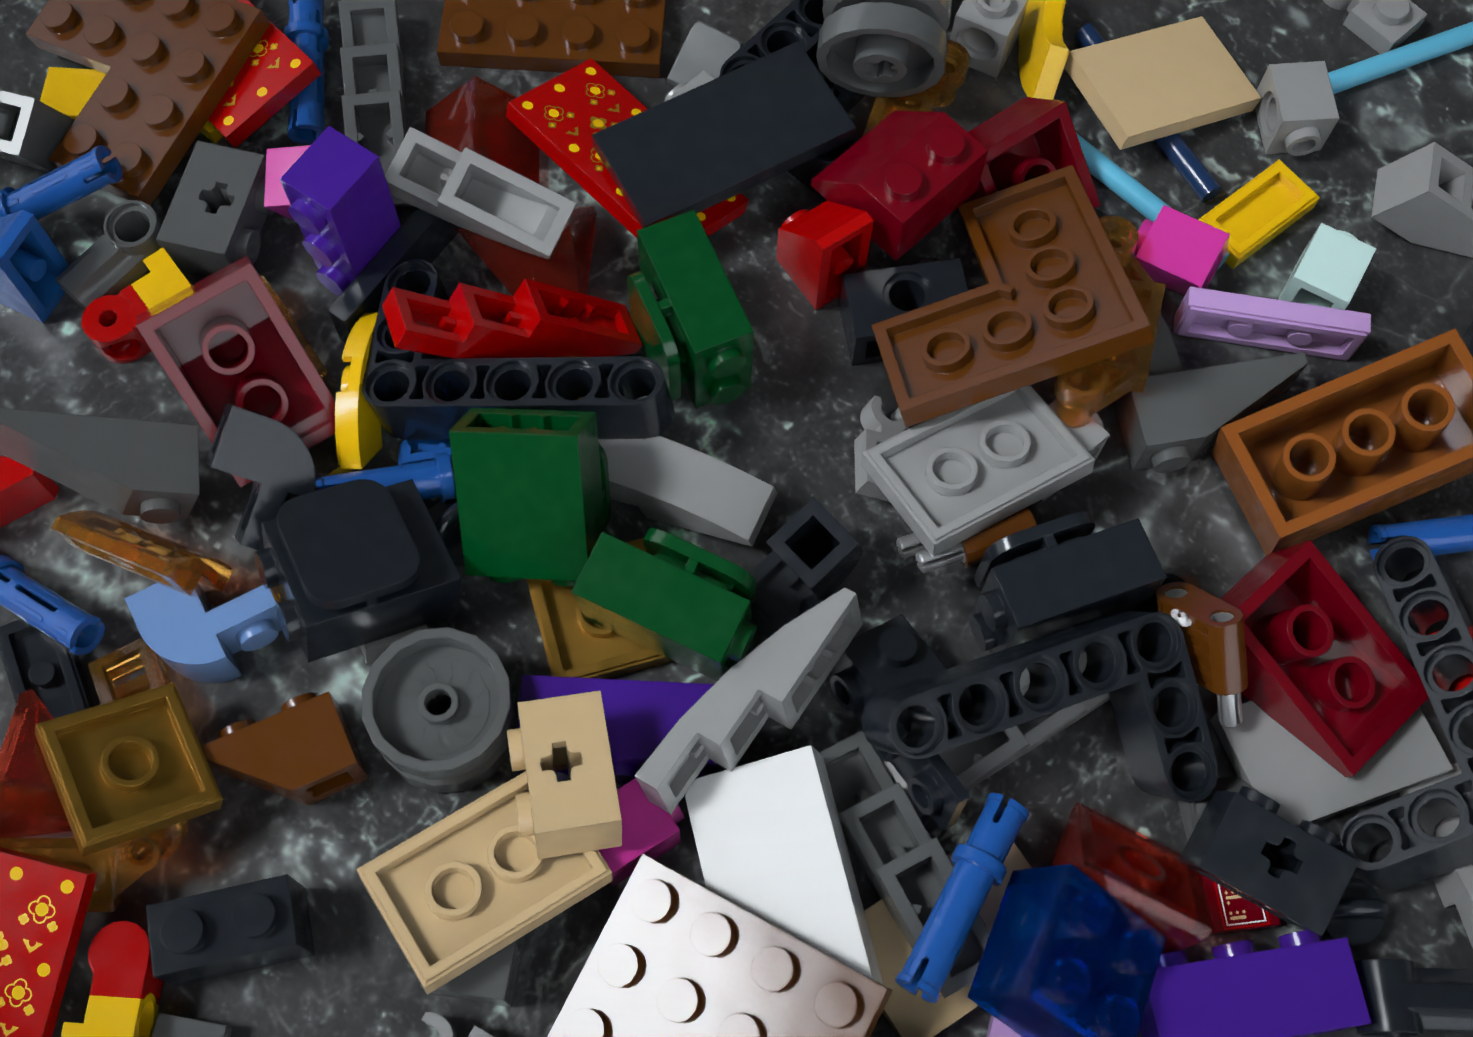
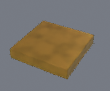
(581, 646)
(128, 768)

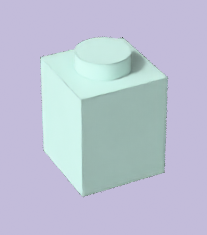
(1328, 269)

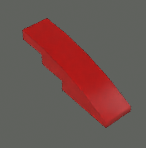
(491, 324)

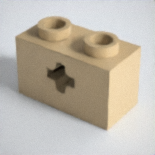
(571, 813)

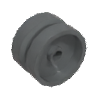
(884, 45)
(408, 704)

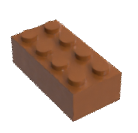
(1353, 444)

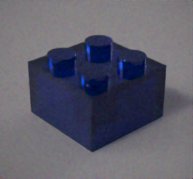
(1066, 958)

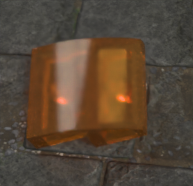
(141, 551)

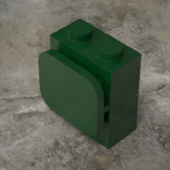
(690, 313)
(529, 492)
(671, 600)

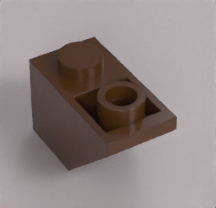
(294, 753)

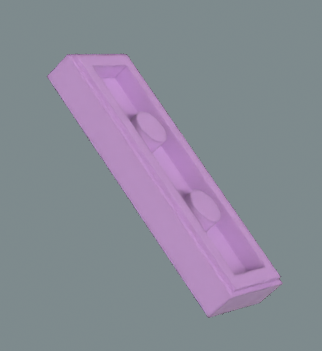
(1271, 323)

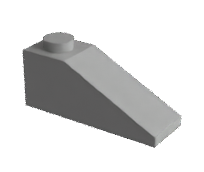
(1427, 199)

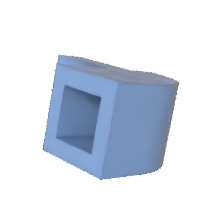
(202, 639)

